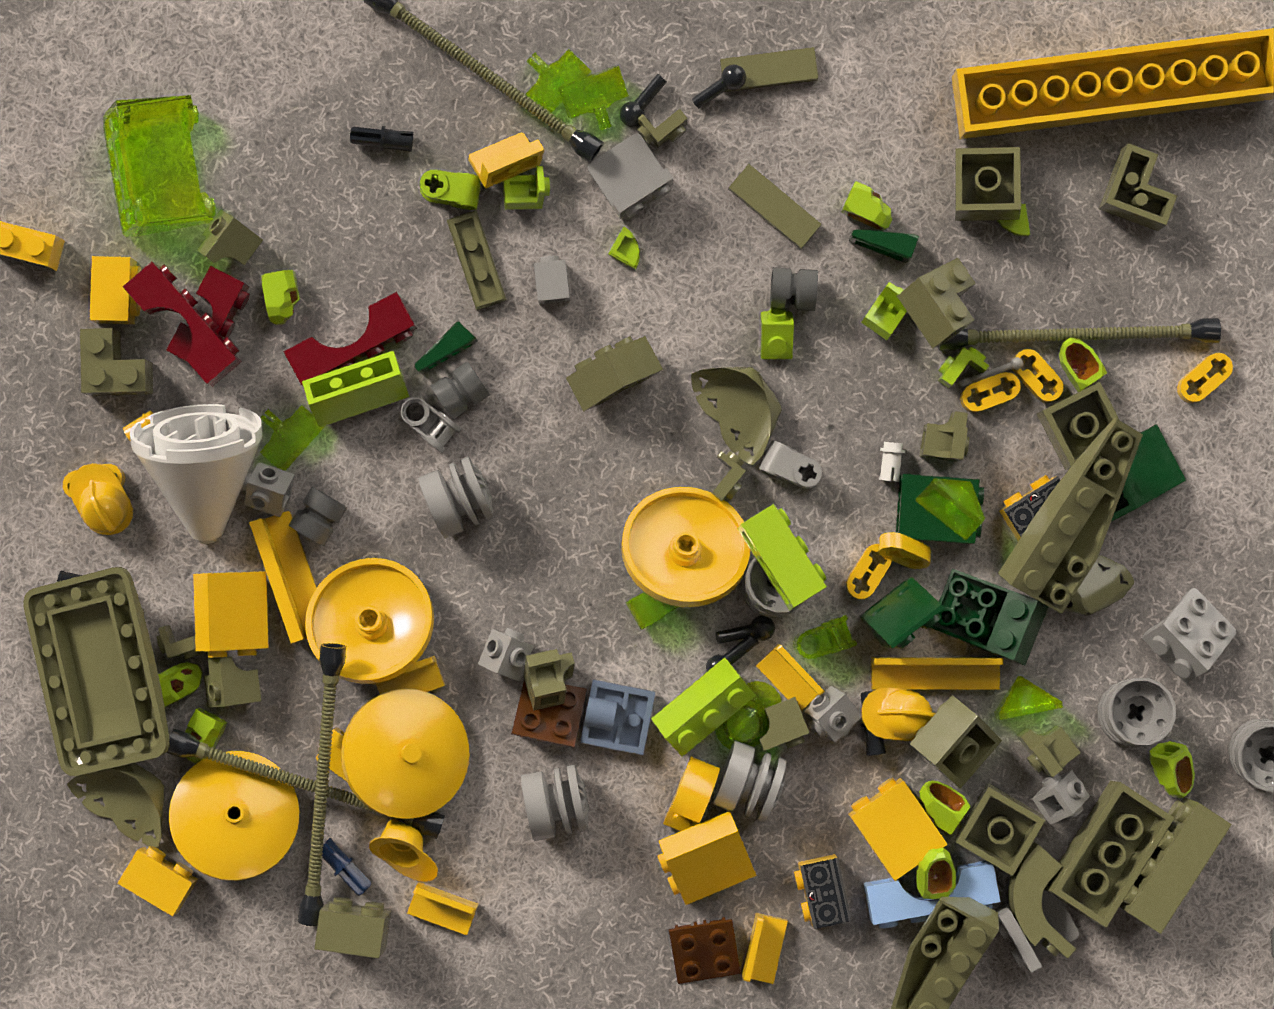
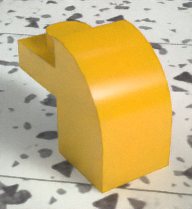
(692, 795)

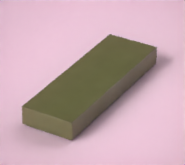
(775, 68)
(774, 206)
(476, 260)

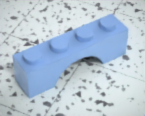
(891, 903)

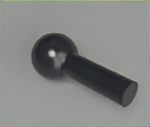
(732, 78)
(634, 109)
(761, 627)
(735, 653)

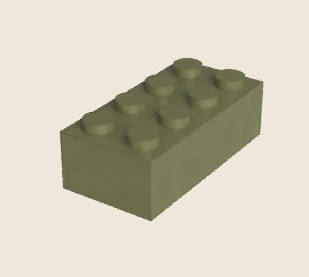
(1109, 853)
(1175, 863)

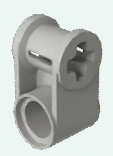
(431, 424)
(784, 463)

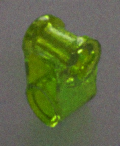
(647, 609)
(826, 638)

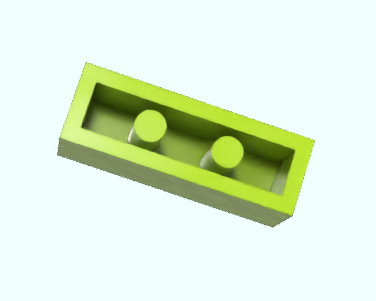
(355, 389)
(782, 556)
(703, 707)

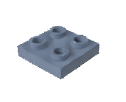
(618, 717)

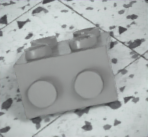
(630, 176)
(1191, 636)
(1024, 952)

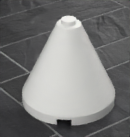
(199, 462)

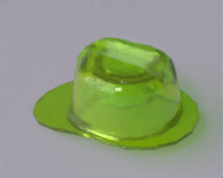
(751, 720)

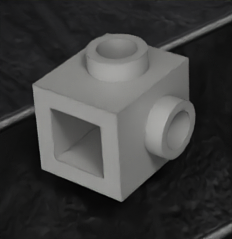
(268, 489)
(506, 653)
(832, 714)
(1061, 797)

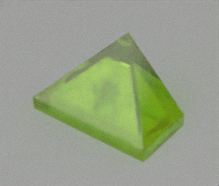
(953, 504)
(1025, 699)

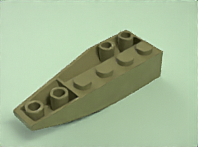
(1073, 521)
(945, 953)

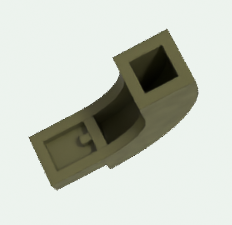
(1025, 900)

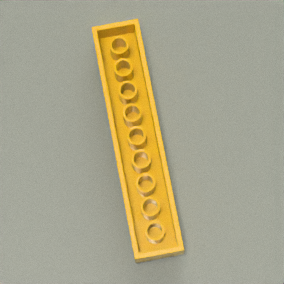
(1114, 83)

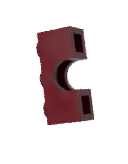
(225, 296)

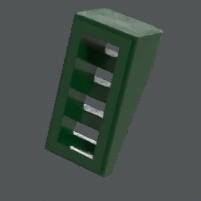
(893, 245)
(449, 345)

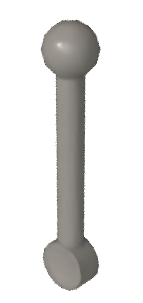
(1016, 363)

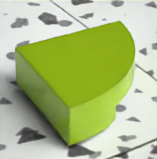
(1017, 227)
(626, 249)

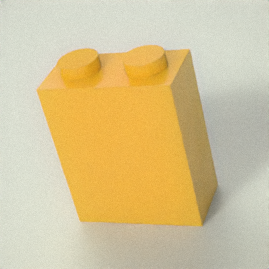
(230, 613)
(896, 827)
(705, 858)

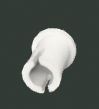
(891, 461)

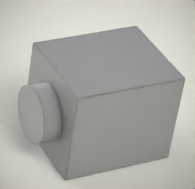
(551, 280)

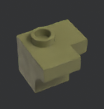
(228, 238)
(946, 440)
(546, 676)
(229, 684)
(785, 725)
(1048, 750)

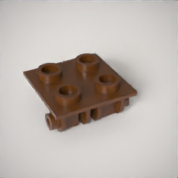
(551, 724)
(704, 950)

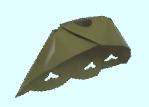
(742, 404)
(1101, 588)
(127, 795)

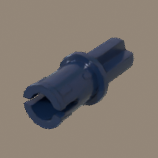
(345, 867)

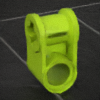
(458, 189)

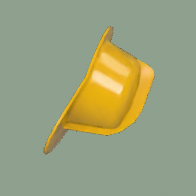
(100, 499)
(895, 713)
(403, 850)

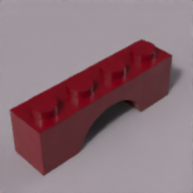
(387, 323)
(209, 353)

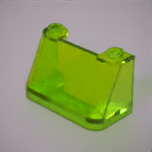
(155, 165)

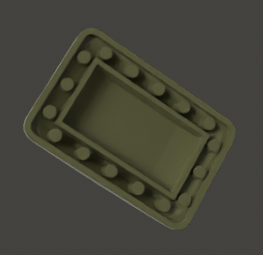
(97, 671)

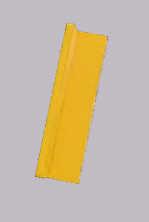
(286, 570)
(936, 673)

